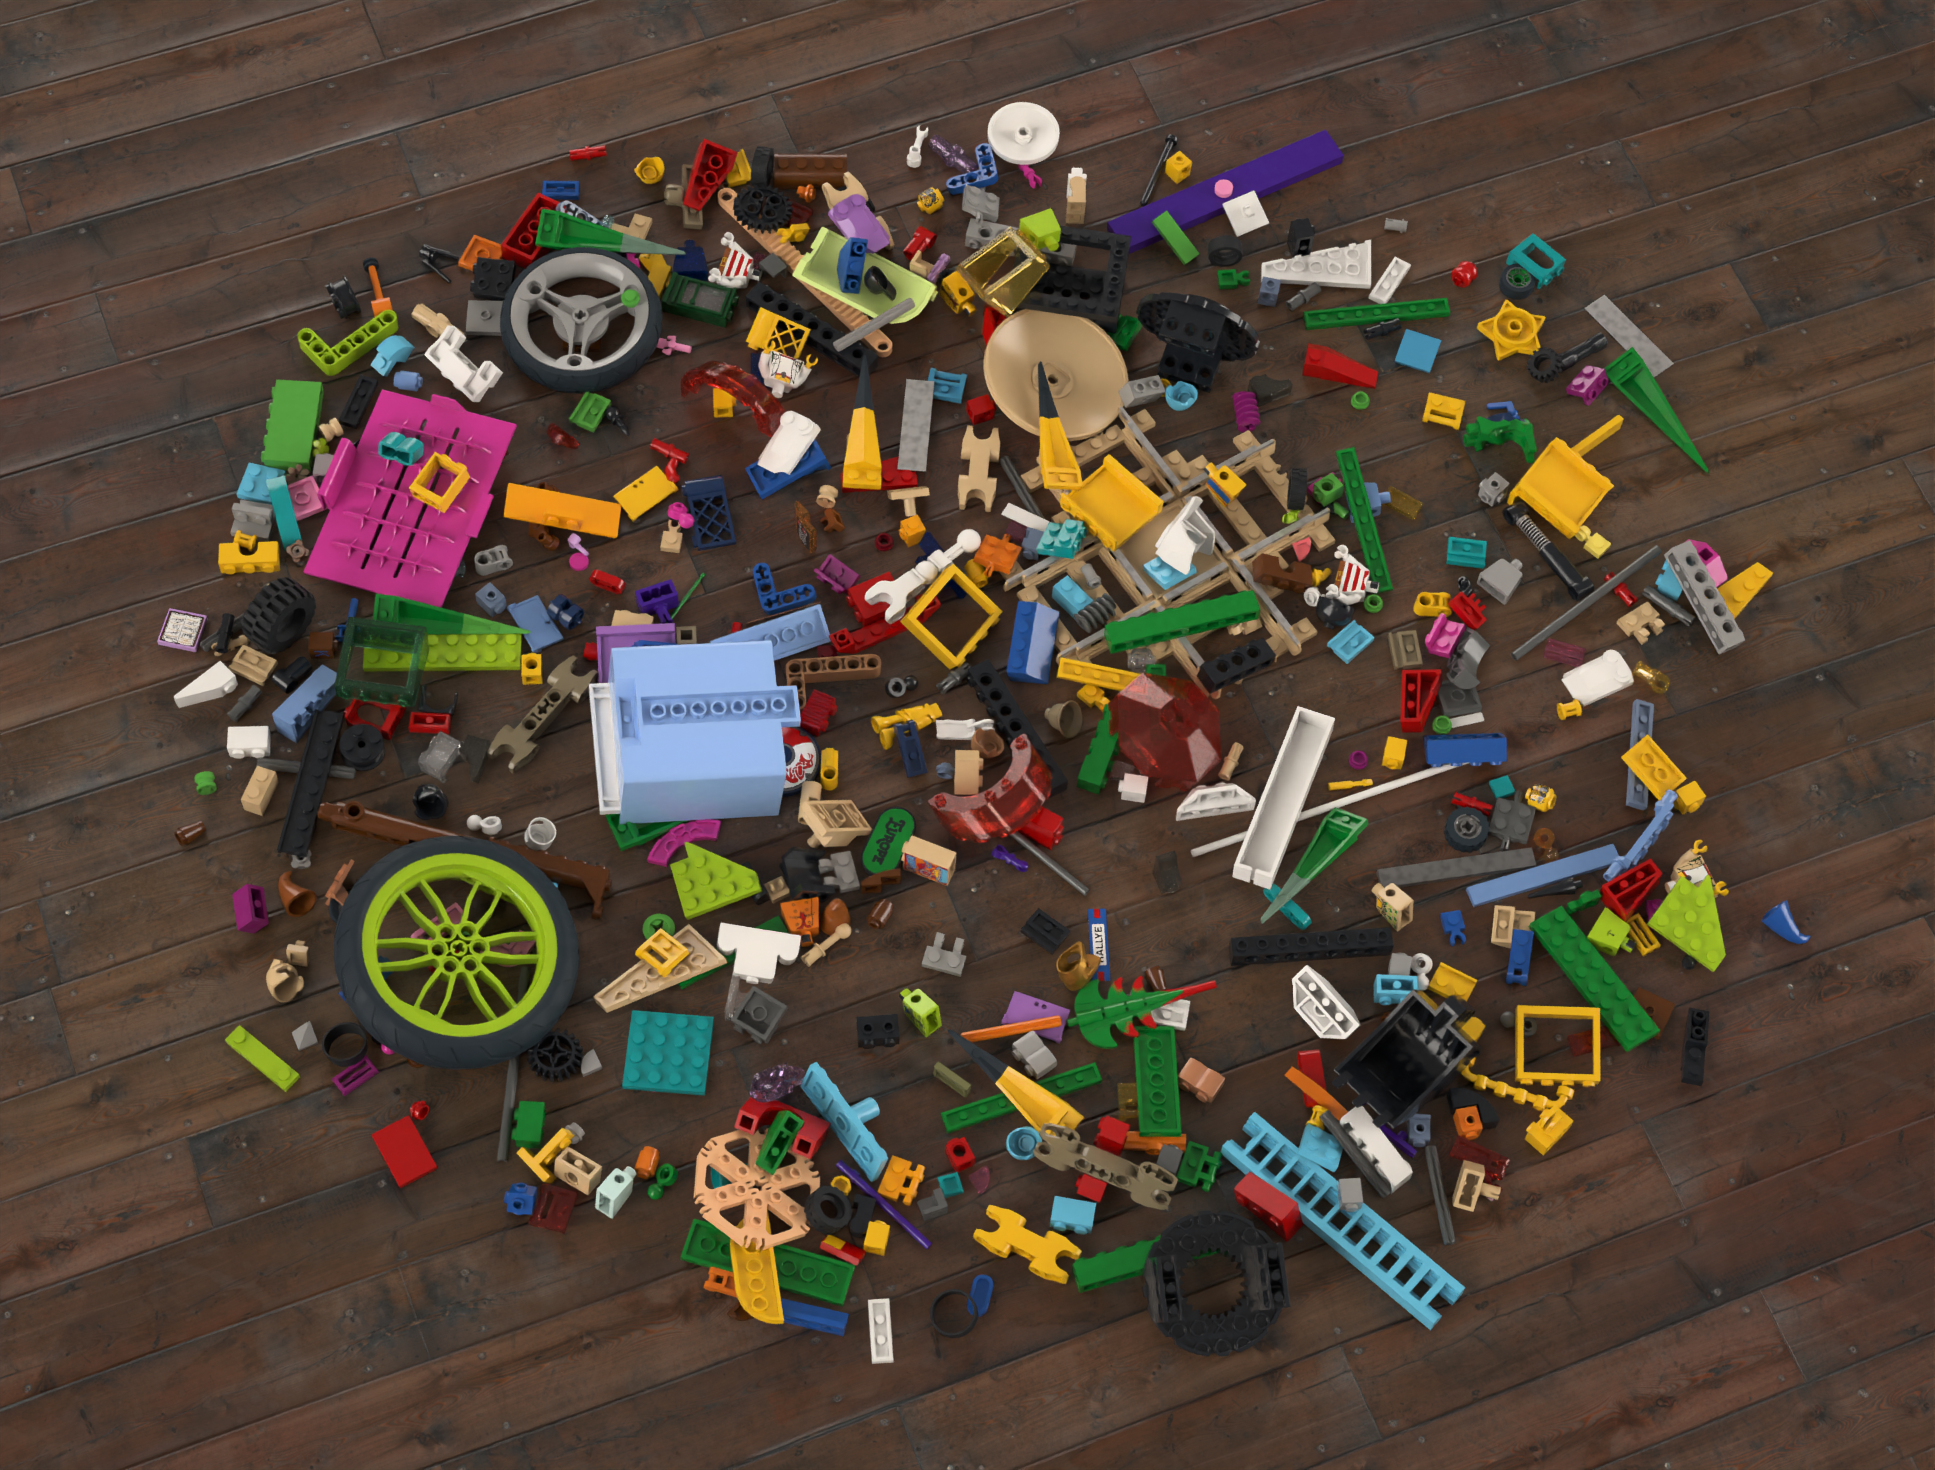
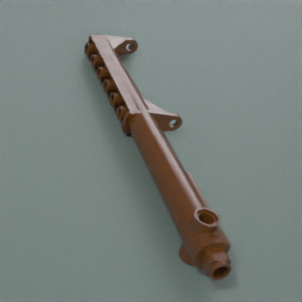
(392, 829)

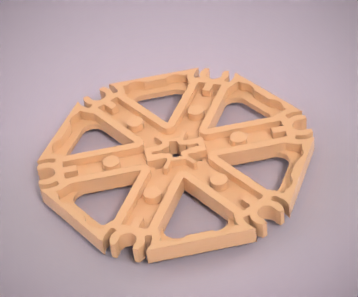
(742, 1191)

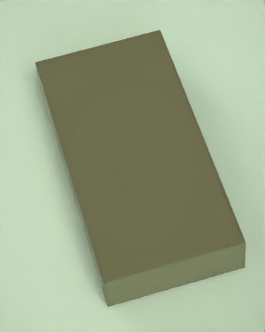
(952, 1079)

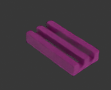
(359, 1081)

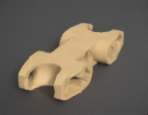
(853, 187)
(977, 482)

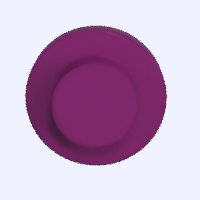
(1358, 760)

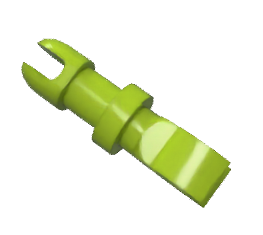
(1290, 517)

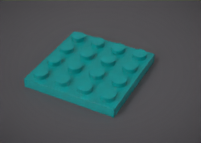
(668, 1052)

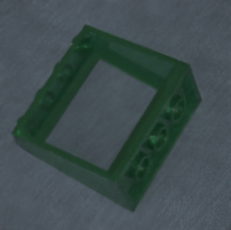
(387, 637)

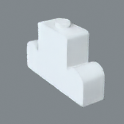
(757, 951)

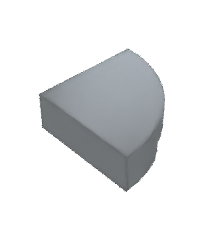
(590, 1063)

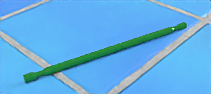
(687, 596)

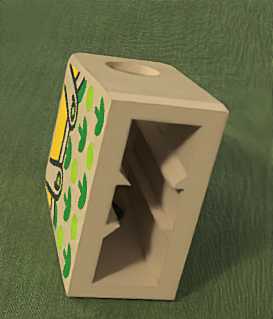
(1394, 905)

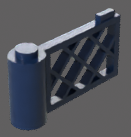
(703, 490)

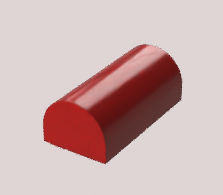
(430, 723)

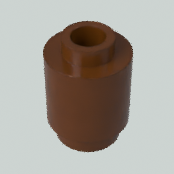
(880, 914)

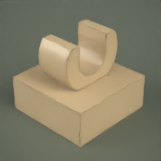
(777, 889)
(298, 954)

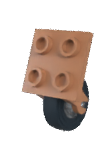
(337, 893)

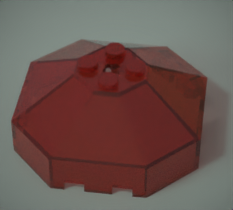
(1155, 741)

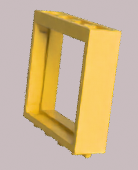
(928, 639)
(1549, 1079)

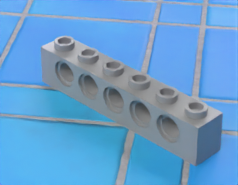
(981, 234)
(1698, 591)

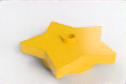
(1512, 331)

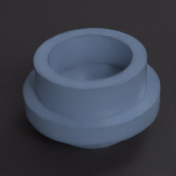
(945, 770)

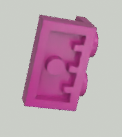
(1444, 636)

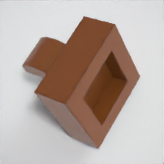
(833, 519)

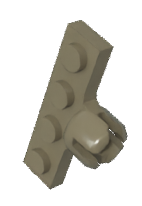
(675, 195)

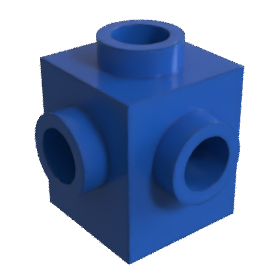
(521, 1199)

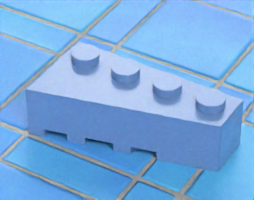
(297, 711)

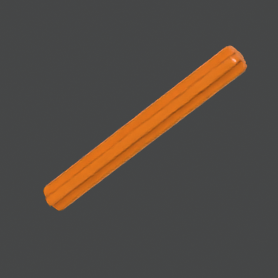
(1013, 1029)

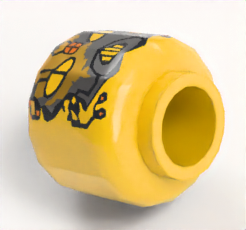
(930, 200)
(1541, 797)

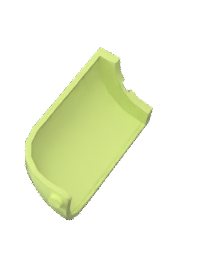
(820, 271)

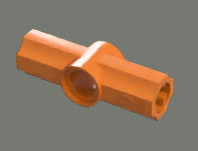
(1152, 1145)

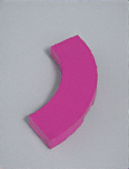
(675, 838)

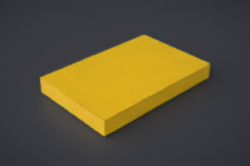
(1653, 767)

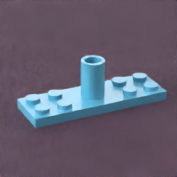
(847, 1120)

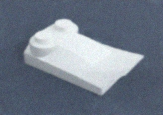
(788, 443)
(1598, 678)

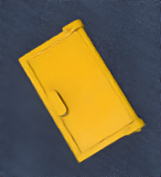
(641, 497)

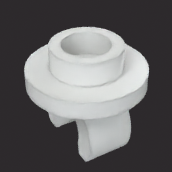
(1311, 596)

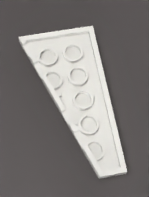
(1327, 267)

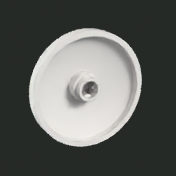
(1023, 133)

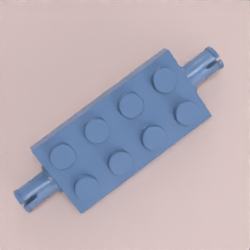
(1662, 816)

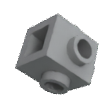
(1493, 489)

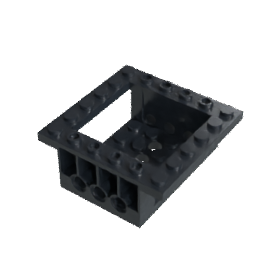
(1101, 287)

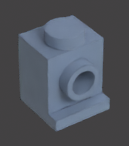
(1031, 542)
(1415, 1137)

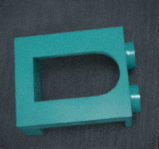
(1545, 276)

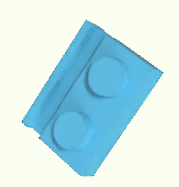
(1350, 641)

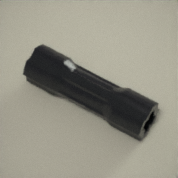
(1591, 345)

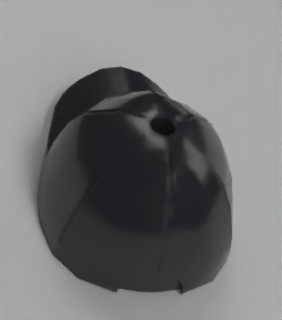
(878, 283)

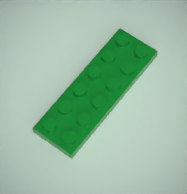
(1157, 1082)

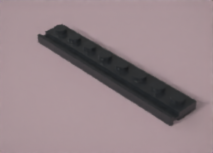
(310, 783)

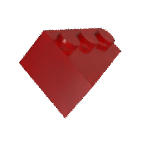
(1418, 697)

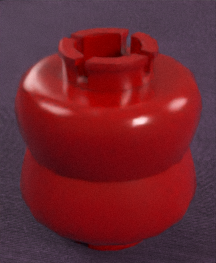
(1464, 274)

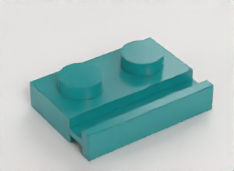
(1466, 552)

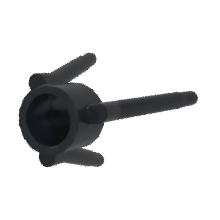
(430, 254)

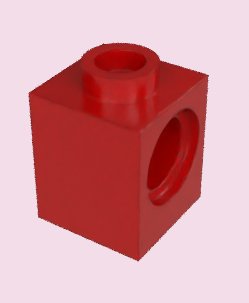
(981, 409)
(963, 1162)

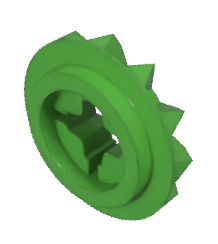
(656, 921)

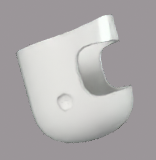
(540, 835)

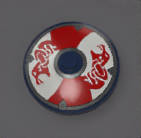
(801, 759)

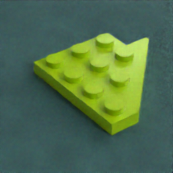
(711, 881)
(1691, 921)

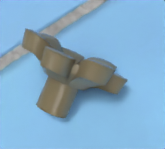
(296, 474)

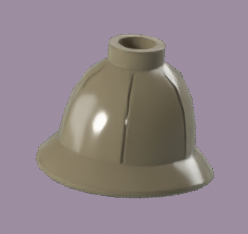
(1065, 718)

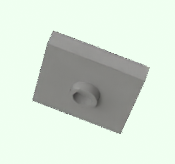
(483, 318)

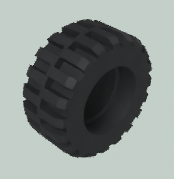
(278, 615)

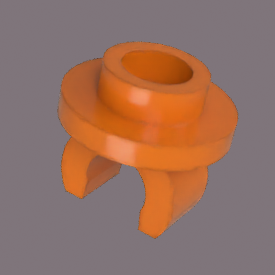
(807, 193)

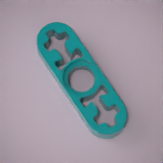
(1290, 909)

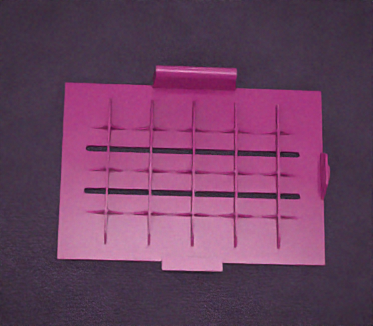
(363, 483)

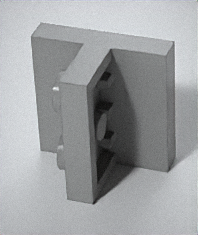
(253, 519)

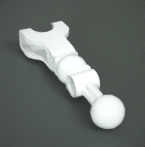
(911, 583)

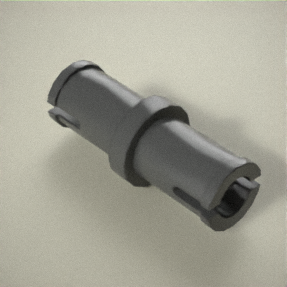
(1303, 296)
(953, 678)
(244, 703)

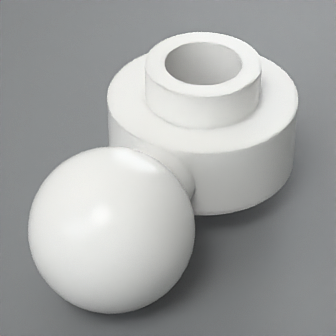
(489, 825)
(1423, 981)

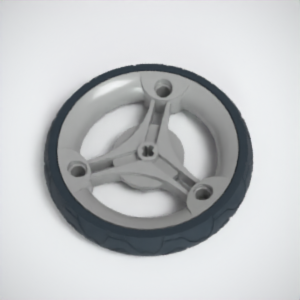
(580, 320)

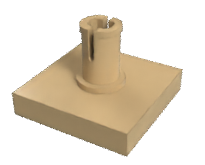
(908, 496)

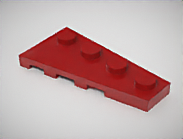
(891, 477)

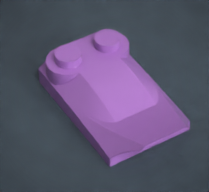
(857, 221)

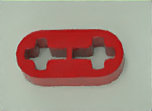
(607, 582)

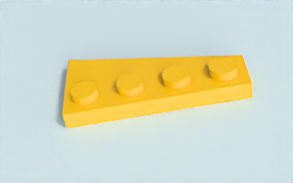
(1744, 587)

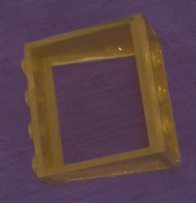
(1014, 286)

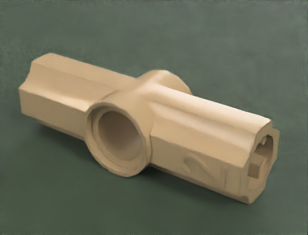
(433, 322)

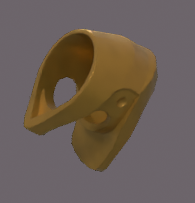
(1079, 972)

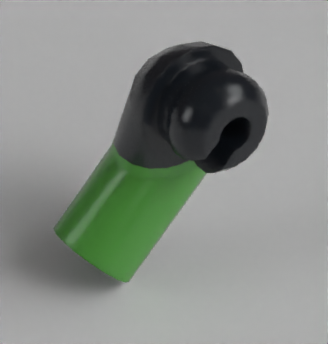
(1336, 508)

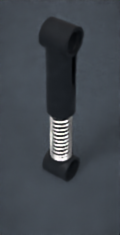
(1577, 585)

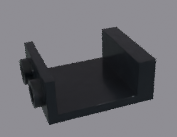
(804, 874)

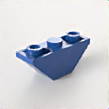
(851, 264)

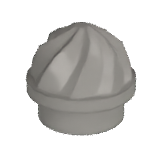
(577, 1131)

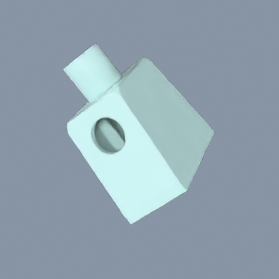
(615, 1191)

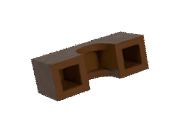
(1294, 578)

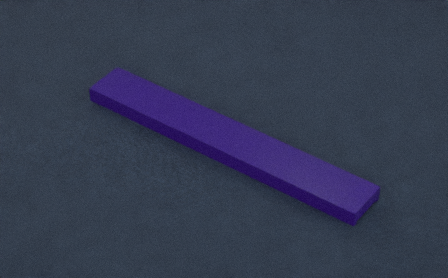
(1260, 175)

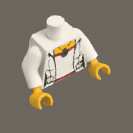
(782, 371)

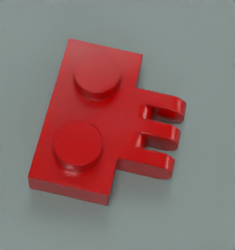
(1468, 610)

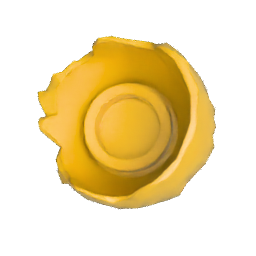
(650, 170)

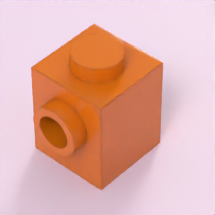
(1468, 1122)

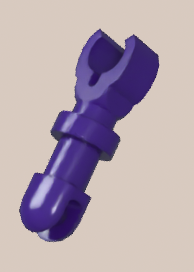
(1001, 853)

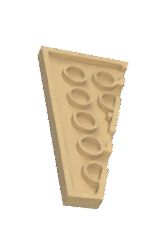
(645, 980)

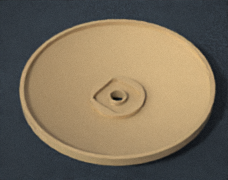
(1073, 353)

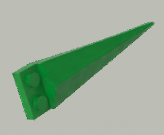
(1639, 386)

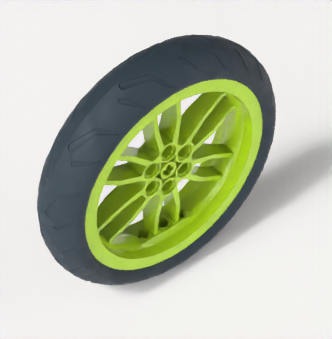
(416, 1031)

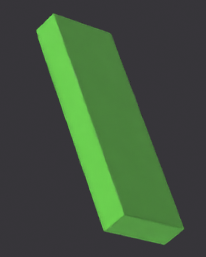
(1175, 238)

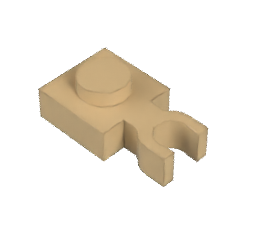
(672, 539)

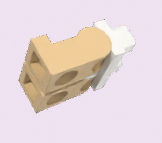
(1076, 196)

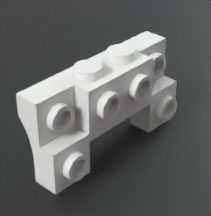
(458, 368)

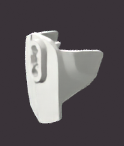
(1186, 536)

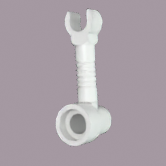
(914, 156)

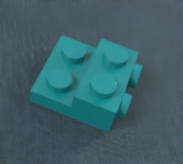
(1062, 539)

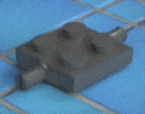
(1511, 821)

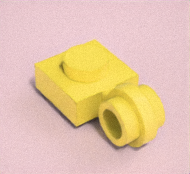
(1596, 544)

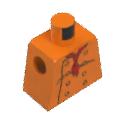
(802, 918)

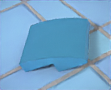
(1417, 351)

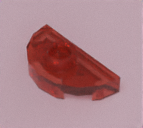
(561, 438)

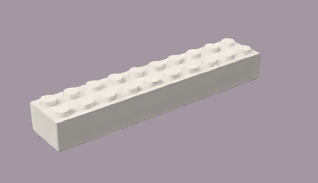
(1283, 797)

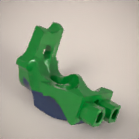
(1492, 431)

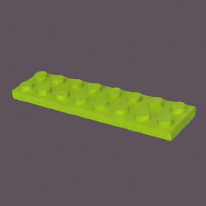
(454, 653)

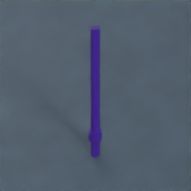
(854, 1177)

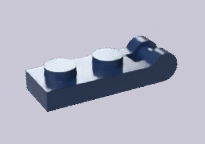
(910, 749)

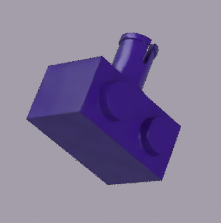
(658, 600)

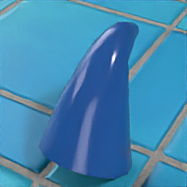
(1782, 923)

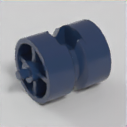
(563, 610)

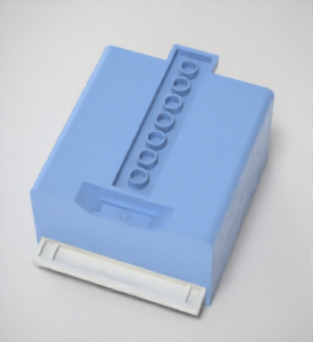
(691, 732)

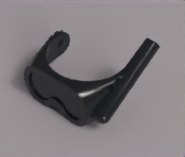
(426, 709)

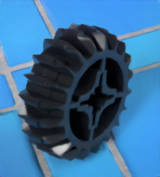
(571, 1057)

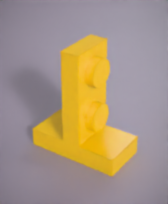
(546, 1155)

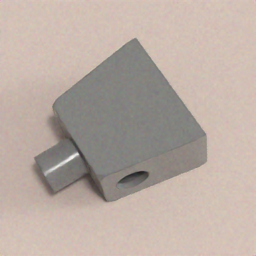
(1501, 579)

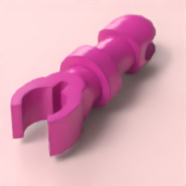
(1030, 174)

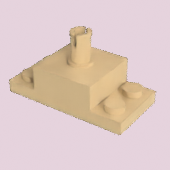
(834, 822)

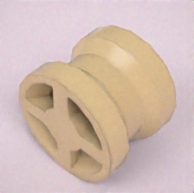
(827, 496)

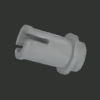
(1397, 225)
(1092, 579)

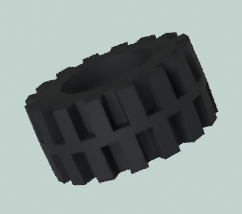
(1537, 358)

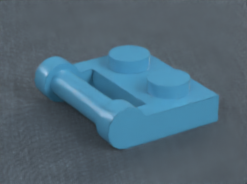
(948, 390)

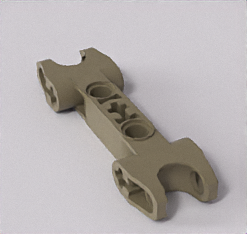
(521, 740)
(1068, 1152)

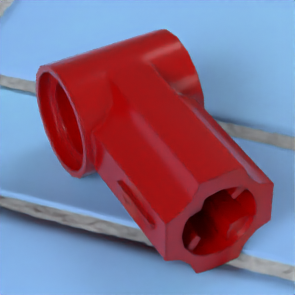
(921, 241)

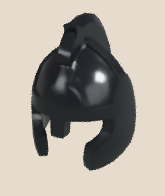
(430, 802)

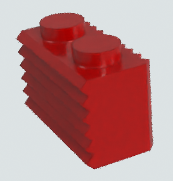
(816, 712)

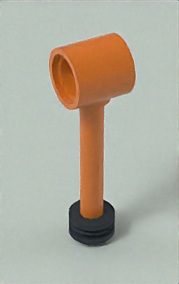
(380, 304)

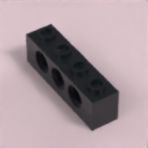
(1236, 665)

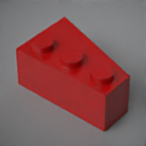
(1629, 890)
(1269, 1205)

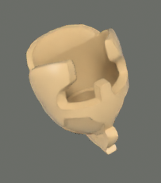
(283, 981)

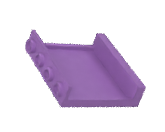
(625, 636)

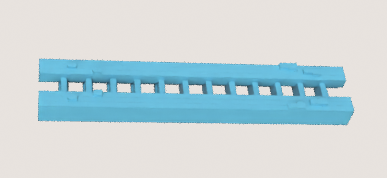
(1365, 1218)

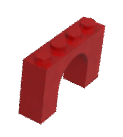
(808, 1139)

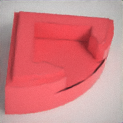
(1302, 548)

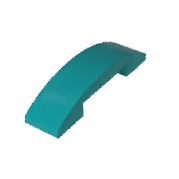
(283, 511)

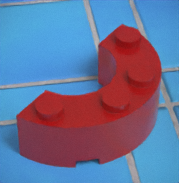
(1112, 1140)

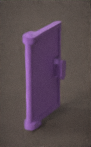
(1023, 1009)

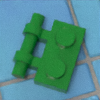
(1192, 1165)

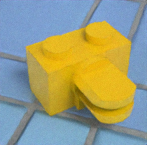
(1548, 1129)

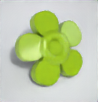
(320, 447)

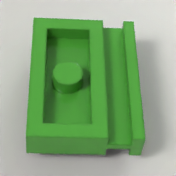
(590, 411)

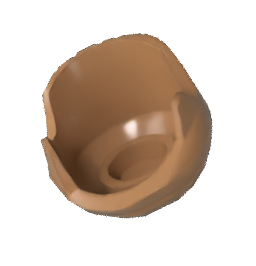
(987, 743)

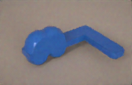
(1508, 405)

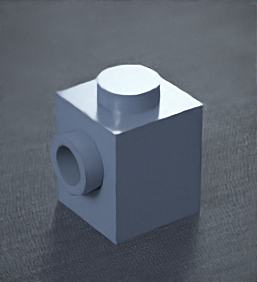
(491, 600)

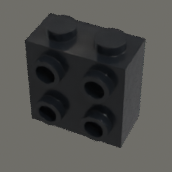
(492, 278)

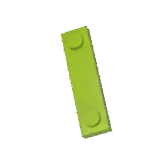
(262, 1058)

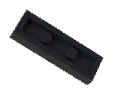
(358, 401)

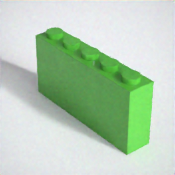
(292, 424)

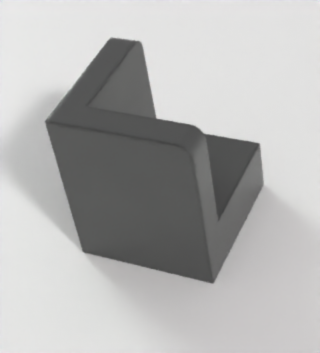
(773, 266)
(933, 1206)

